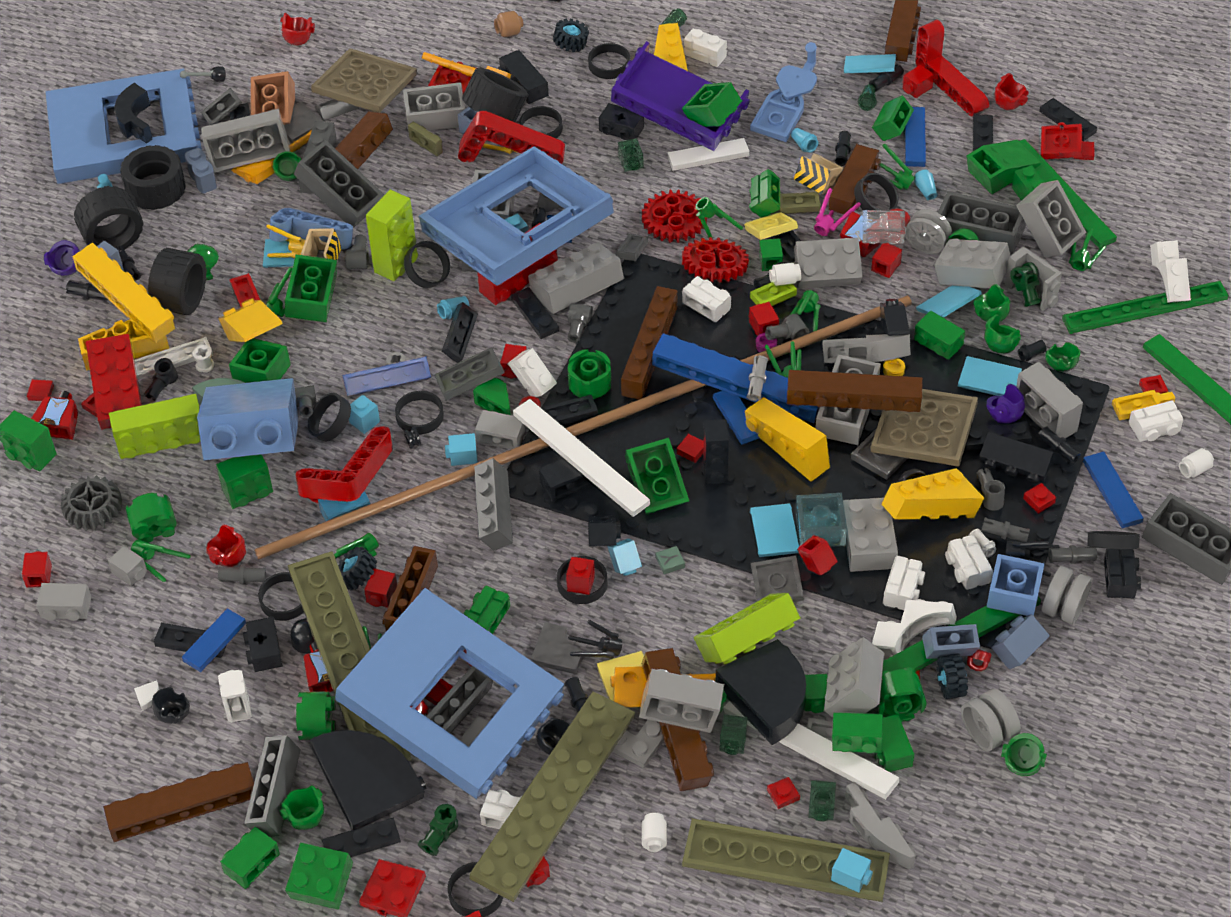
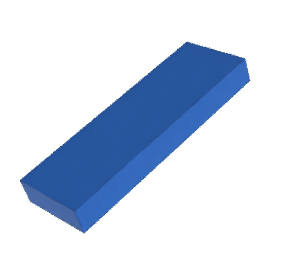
(734, 413)
(214, 640)

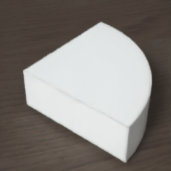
(145, 694)

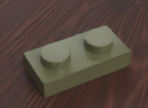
(425, 138)
(799, 202)

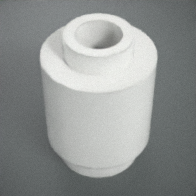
(785, 274)
(1196, 463)
(654, 832)

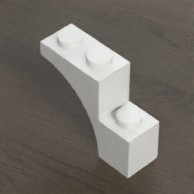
(1173, 270)
(916, 618)

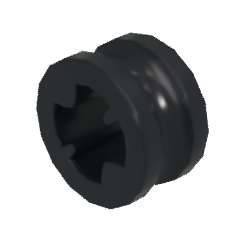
(412, 437)

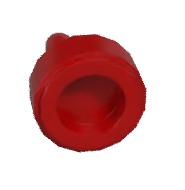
(979, 655)

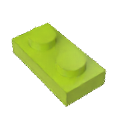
(773, 293)

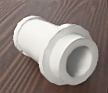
(988, 547)

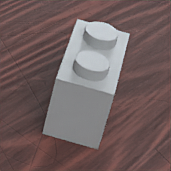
(499, 430)
(63, 601)

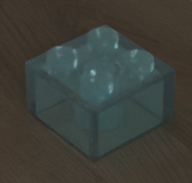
(821, 516)

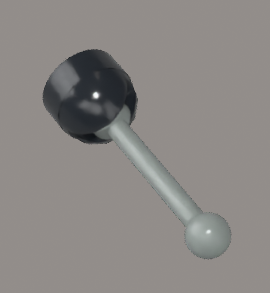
(216, 73)

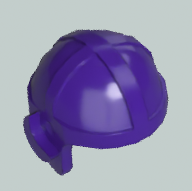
(61, 259)
(1007, 407)

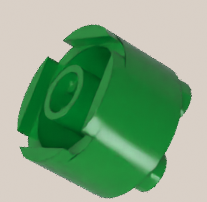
(589, 373)
(151, 517)
(901, 694)
(315, 714)

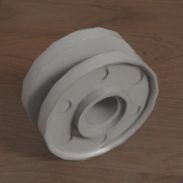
(928, 231)

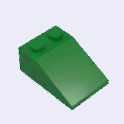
(657, 475)

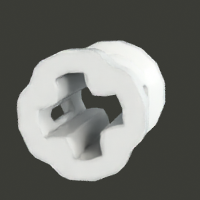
(202, 355)

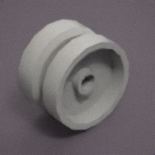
(1067, 595)
(990, 719)

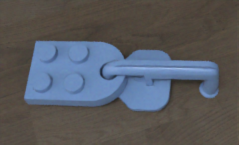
(786, 105)

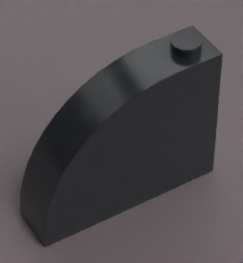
(766, 689)
(366, 775)

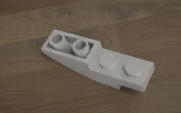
(872, 348)
(878, 833)

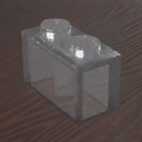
(883, 226)

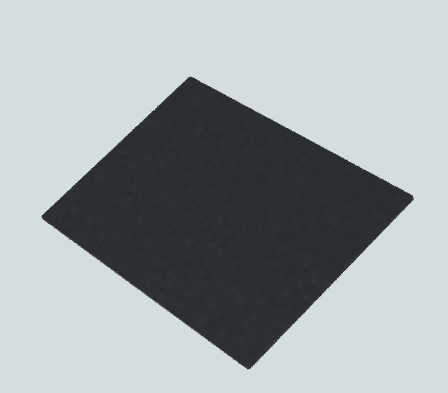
(718, 516)

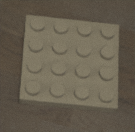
(364, 80)
(930, 435)

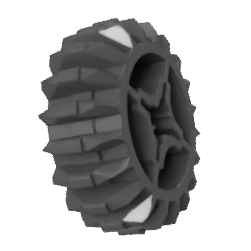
(91, 502)

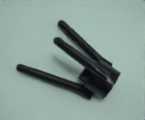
(1017, 549)
(609, 645)

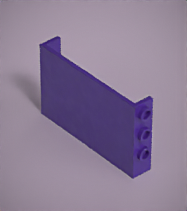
(660, 92)

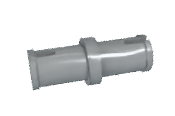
(757, 378)

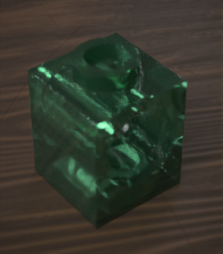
(630, 155)
(733, 734)
(824, 792)

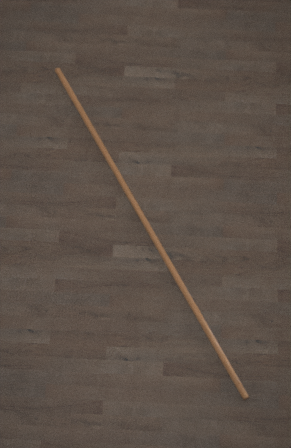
(539, 444)

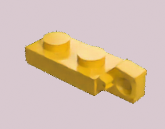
(1126, 404)

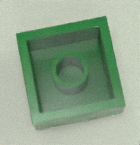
(712, 104)
(260, 361)
(27, 441)
(244, 479)
(319, 876)

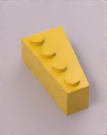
(669, 45)
(141, 343)
(790, 437)
(933, 496)

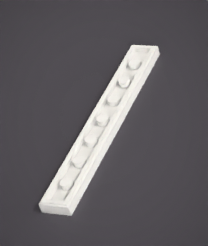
(581, 457)
(843, 763)

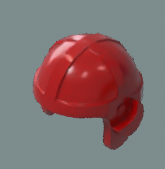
(296, 30)
(1010, 93)
(226, 547)

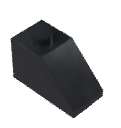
(894, 318)

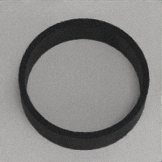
(604, 48)
(546, 111)
(884, 182)
(414, 276)
(419, 395)
(339, 423)
(1113, 540)
(582, 599)
(278, 615)
(464, 911)

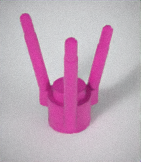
(825, 222)

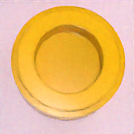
(894, 367)

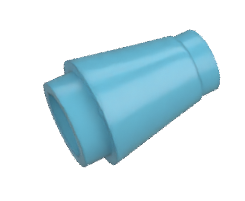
(805, 140)
(925, 183)
(447, 307)

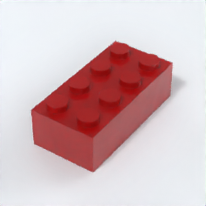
(517, 282)
(113, 376)

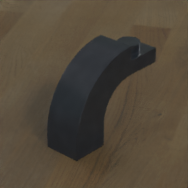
(127, 107)

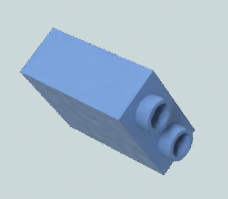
(248, 419)

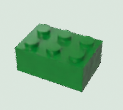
(311, 288)

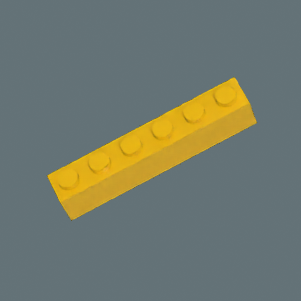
(124, 292)

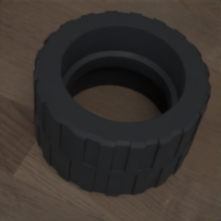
(494, 94)
(156, 192)
(105, 203)
(178, 280)

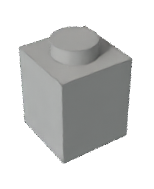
(127, 566)

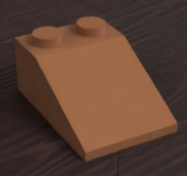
(273, 93)

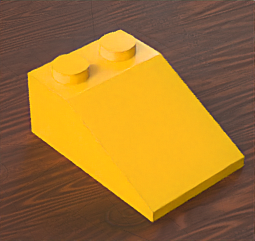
(248, 321)

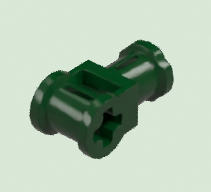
(1027, 283)
(440, 829)

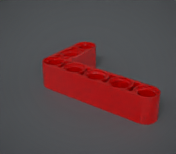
(946, 76)
(506, 134)
(355, 476)

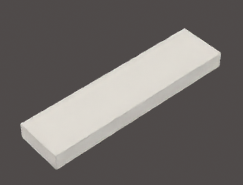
(701, 155)
(178, 355)

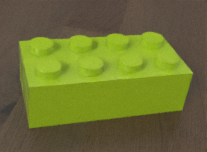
(391, 234)
(156, 426)
(747, 628)

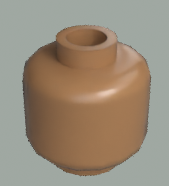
(508, 23)

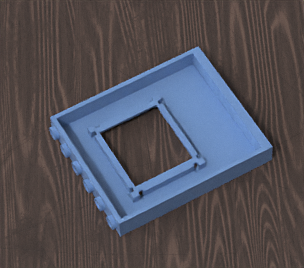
(81, 126)
(493, 245)
(412, 661)

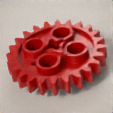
(672, 216)
(702, 260)

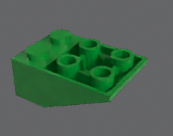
(995, 163)

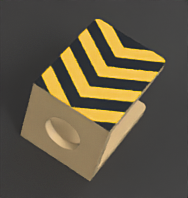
(817, 173)
(313, 243)

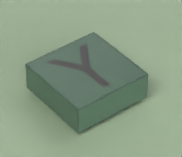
(670, 560)

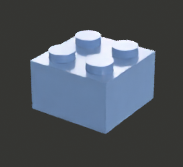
(1015, 585)

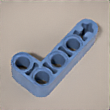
(299, 223)

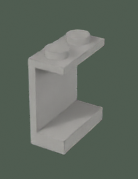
(1047, 275)

